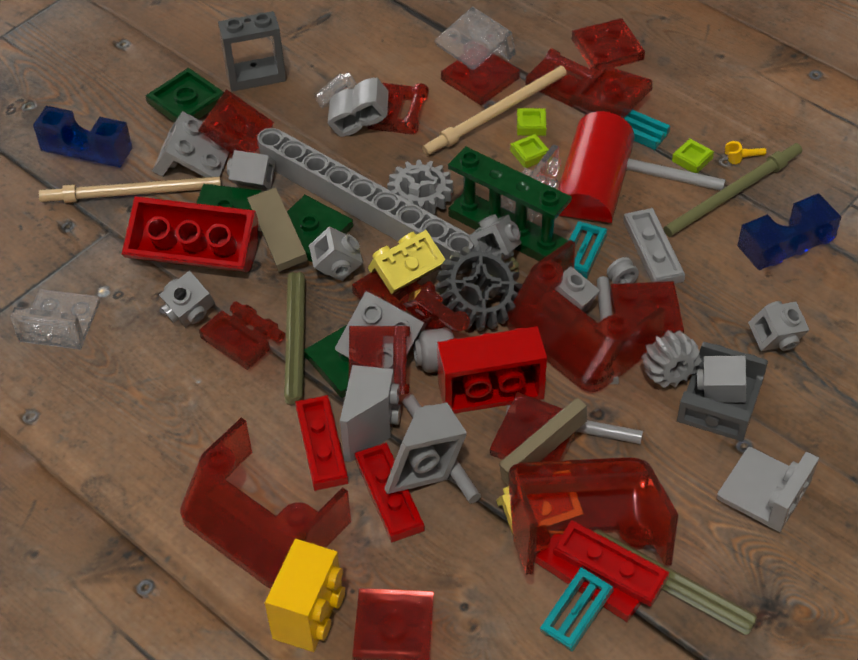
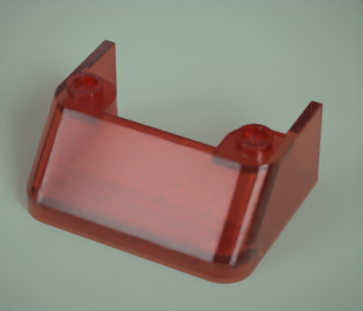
(573, 341)
(594, 493)
(242, 526)

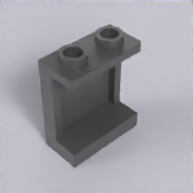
(724, 418)

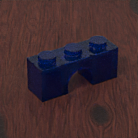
(62, 135)
(810, 224)

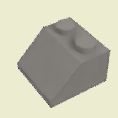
(368, 409)
(427, 449)

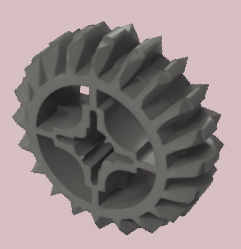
(500, 283)

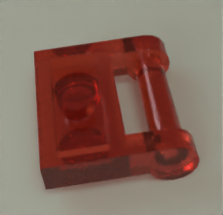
(565, 87)
(396, 99)
(429, 308)
(367, 349)

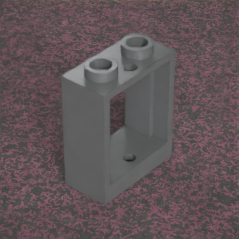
(258, 71)

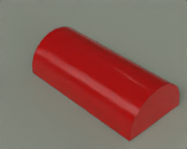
(596, 166)
(191, 234)

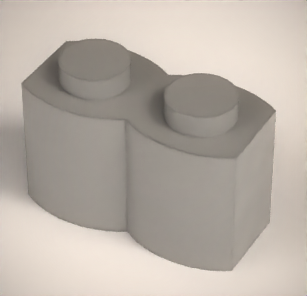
(358, 107)

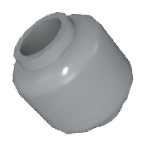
(426, 347)

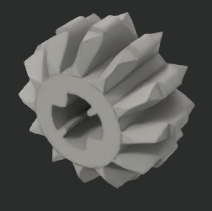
(671, 358)

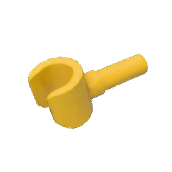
(736, 153)

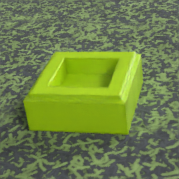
(531, 121)
(529, 150)
(692, 156)

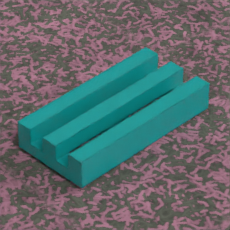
(650, 126)
(592, 229)
(559, 635)

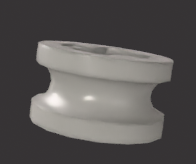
(622, 271)

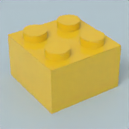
(305, 595)

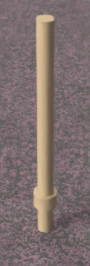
(451, 135)
(71, 193)

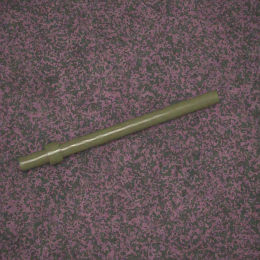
(773, 164)

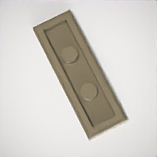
(277, 229)
(547, 437)

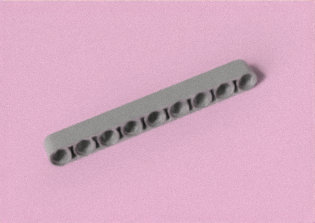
(357, 193)

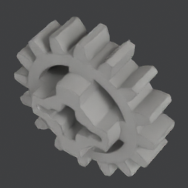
(422, 185)

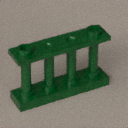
(523, 189)

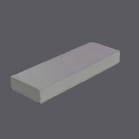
(653, 246)

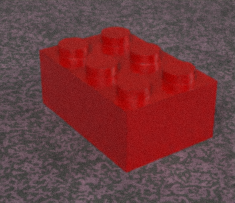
(491, 369)

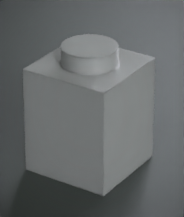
(251, 169)
(723, 378)

